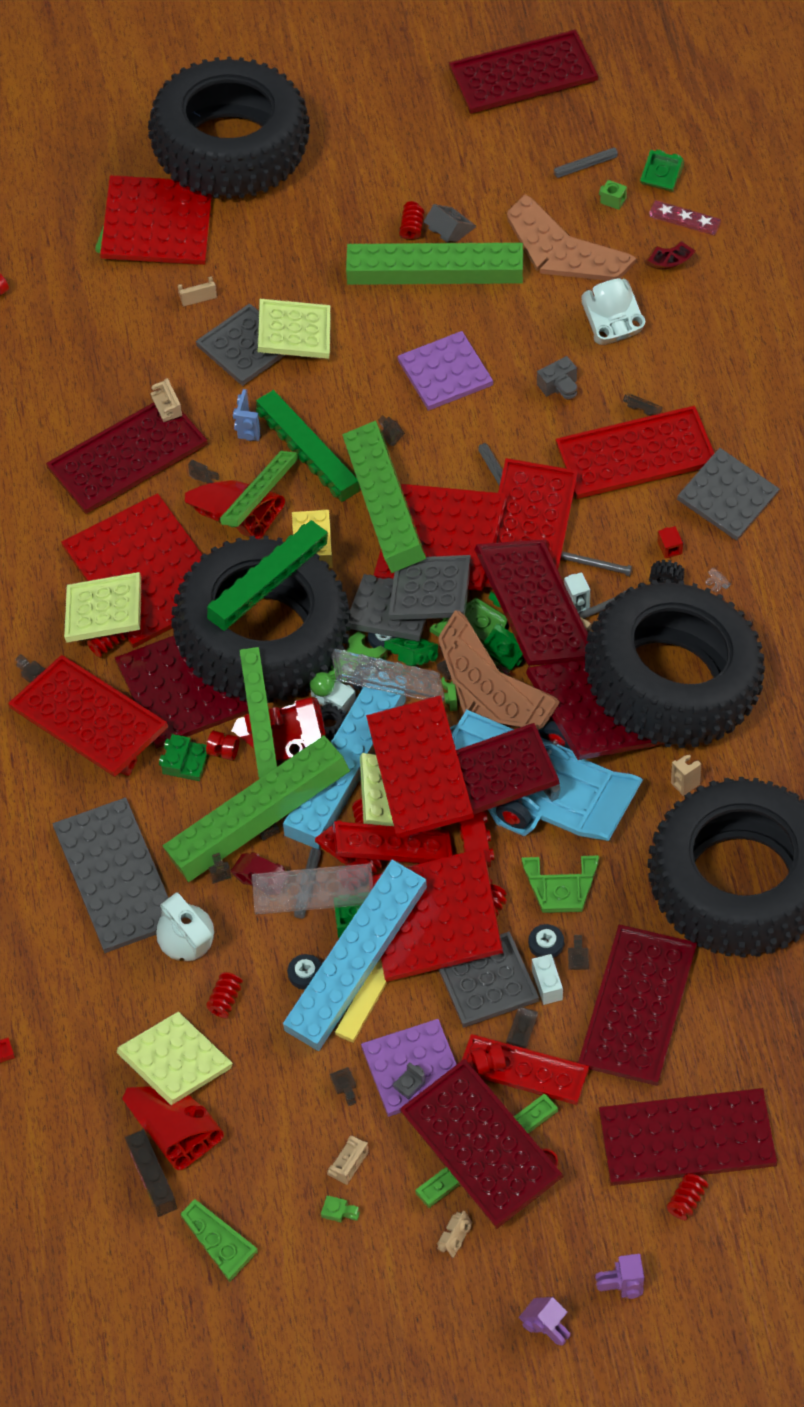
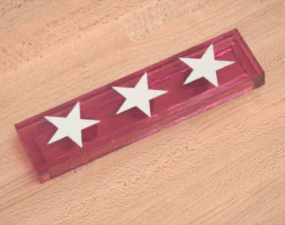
(685, 217)

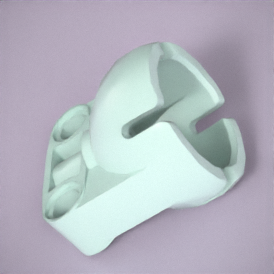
(612, 311)
(180, 939)

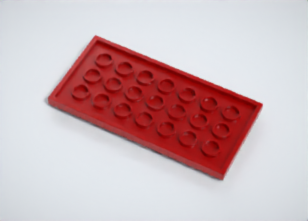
(636, 451)
(536, 504)
(88, 715)
(419, 767)

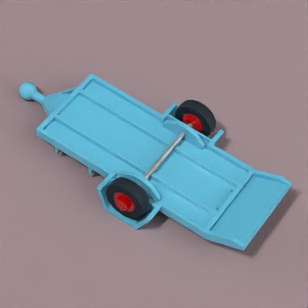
(589, 797)

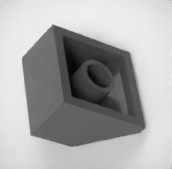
(448, 223)

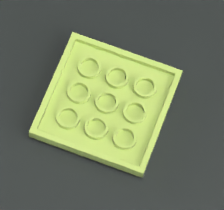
(294, 328)
(103, 607)
(374, 798)
(174, 1058)

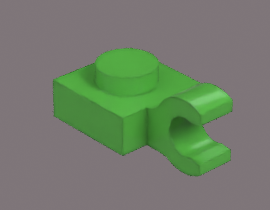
(450, 696)
(337, 1208)

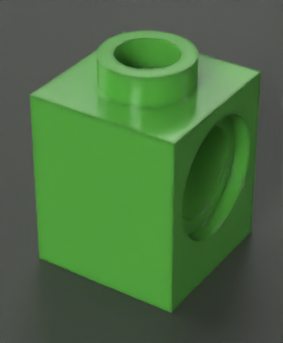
(613, 194)

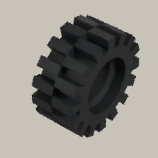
(666, 570)
(334, 714)

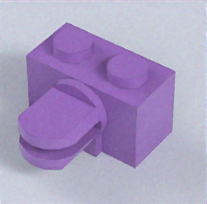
(626, 1277)
(545, 1317)

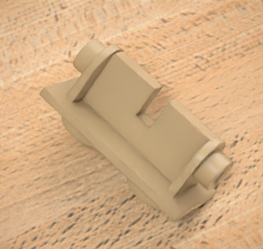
(459, 1226)

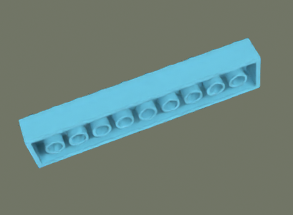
(351, 741)
(355, 955)

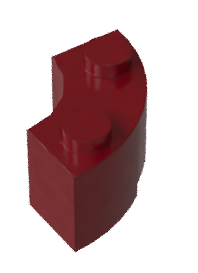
(669, 257)
(253, 864)

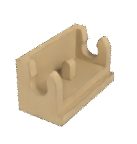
(197, 293)
(166, 401)
(685, 776)
(349, 1160)

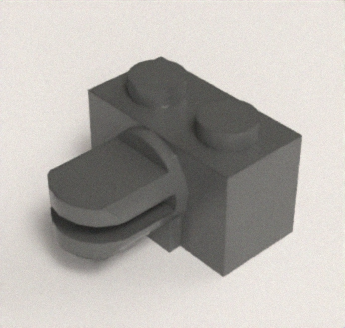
(558, 378)

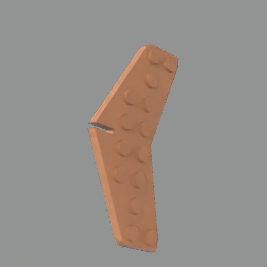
(560, 254)
(481, 684)

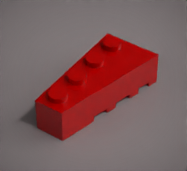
(476, 836)

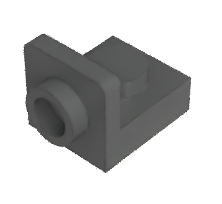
(410, 1081)

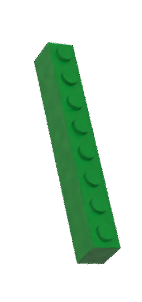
(307, 445)
(267, 575)

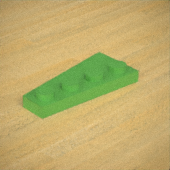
(221, 1242)

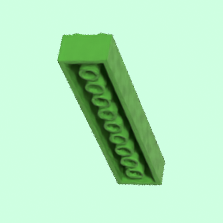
(434, 263)
(384, 497)
(256, 808)

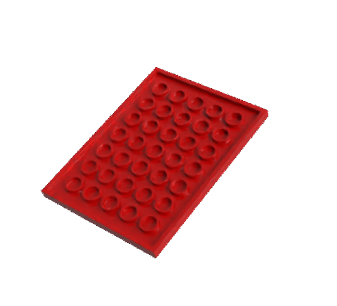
(143, 541)

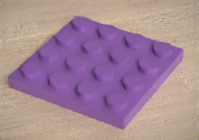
(445, 370)
(389, 1056)

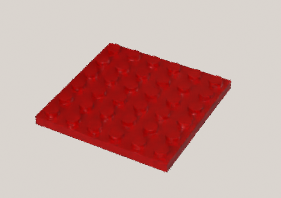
(155, 221)
(452, 524)
(450, 921)

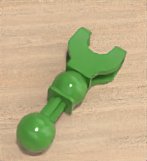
(323, 683)

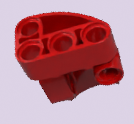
(216, 498)
(290, 726)
(179, 1130)

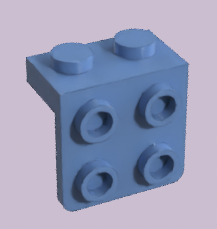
(246, 422)

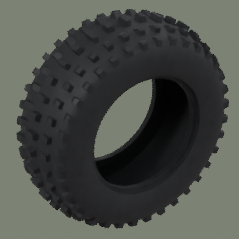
(229, 164)
(285, 662)
(664, 708)
(713, 916)

